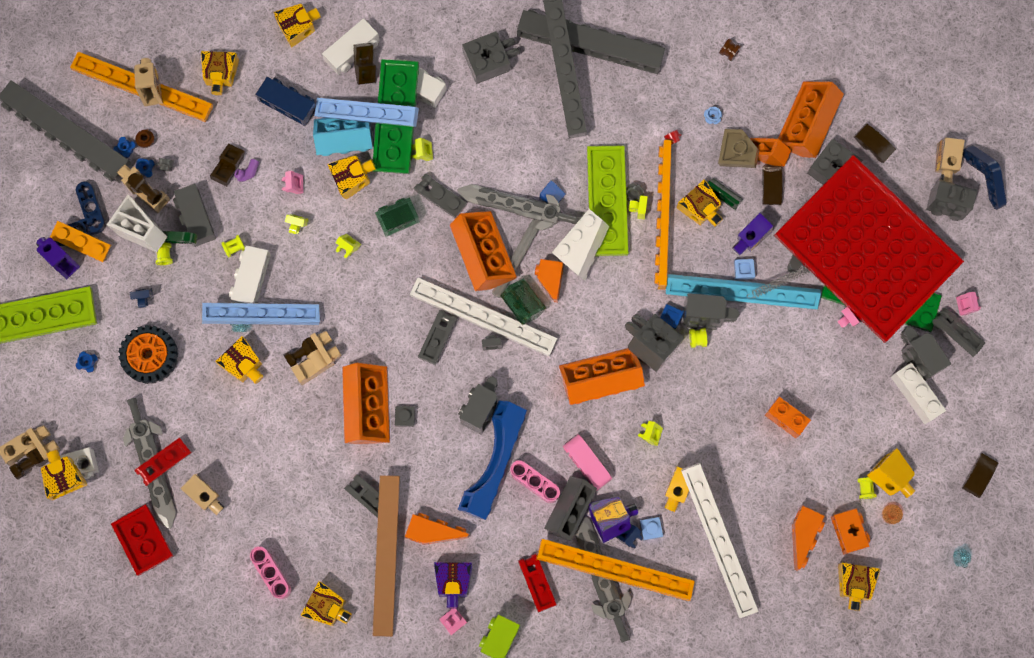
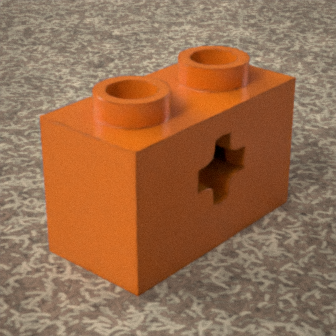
(787, 417)
(850, 520)

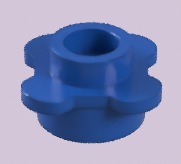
(129, 147)
(140, 163)
(83, 356)

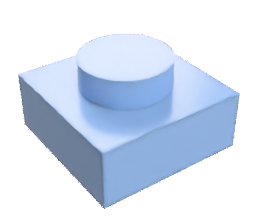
(744, 269)
(651, 528)

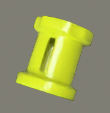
(236, 243)
(163, 255)
(866, 488)

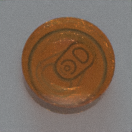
(892, 514)

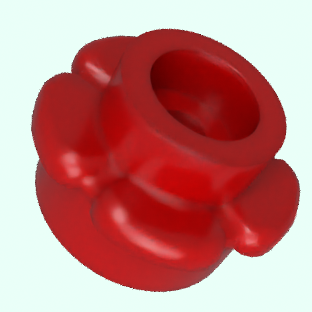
(673, 136)

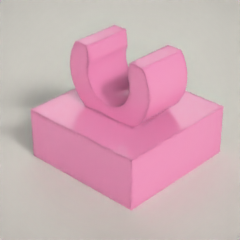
(293, 182)
(967, 303)
(849, 317)
(453, 621)

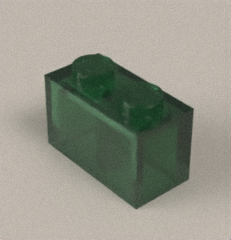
(397, 216)
(523, 301)

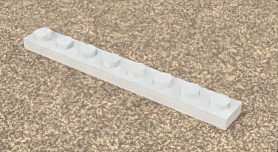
(483, 317)
(719, 540)

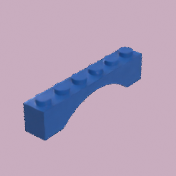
(507, 423)

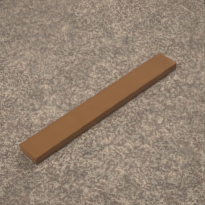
(386, 556)

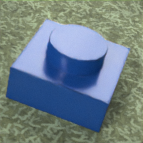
(671, 316)

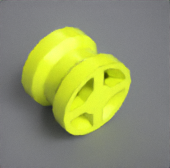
(698, 337)

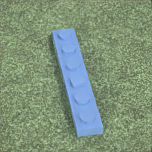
(366, 112)
(260, 313)

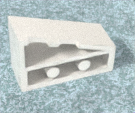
(136, 225)
(581, 244)

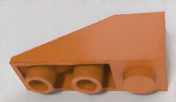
(804, 530)
(430, 532)

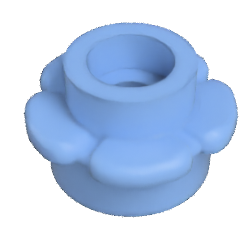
(713, 111)

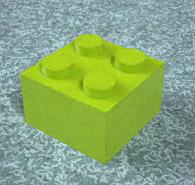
(499, 638)

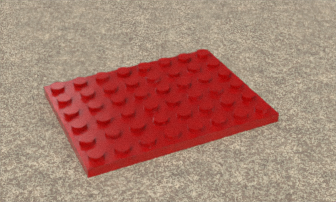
(868, 249)

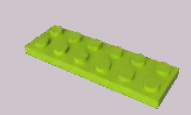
(608, 196)
(47, 314)

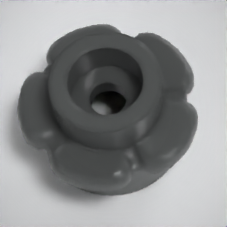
(165, 164)
(634, 191)

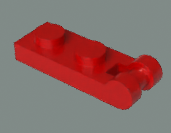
(163, 461)
(537, 584)

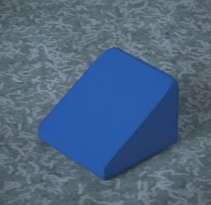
(553, 190)

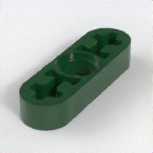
(180, 237)

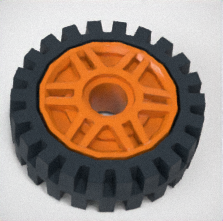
(134, 350)

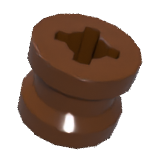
(730, 49)

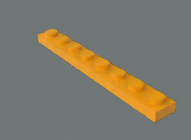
(125, 81)
(663, 222)
(615, 570)

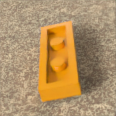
(80, 241)

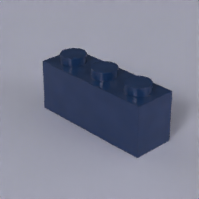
(286, 100)

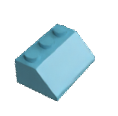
(341, 136)

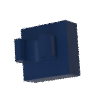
(141, 296)
(629, 536)

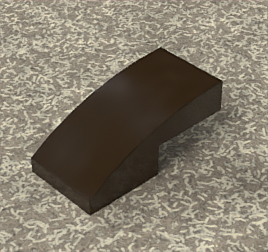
(363, 62)
(875, 142)
(227, 165)
(772, 185)
(980, 475)

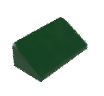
(725, 194)

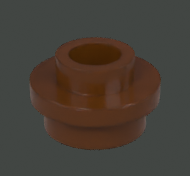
(148, 142)

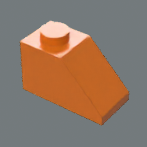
(771, 151)
(550, 277)

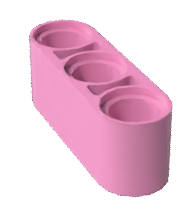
(587, 461)
(530, 473)
(263, 566)

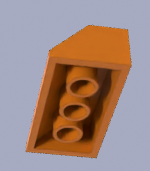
(810, 117)
(482, 250)
(601, 376)
(365, 404)

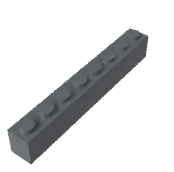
(596, 43)
(565, 68)
(64, 131)

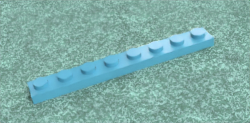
(738, 290)

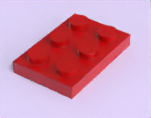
(142, 540)

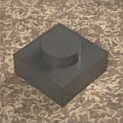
(491, 342)
(404, 416)

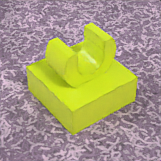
(423, 149)
(639, 207)
(296, 222)
(347, 243)
(652, 433)

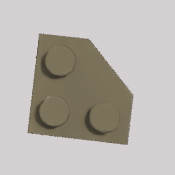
(737, 150)

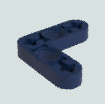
(992, 173)
(89, 217)

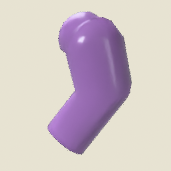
(243, 175)

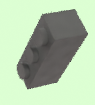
(194, 213)
(570, 508)

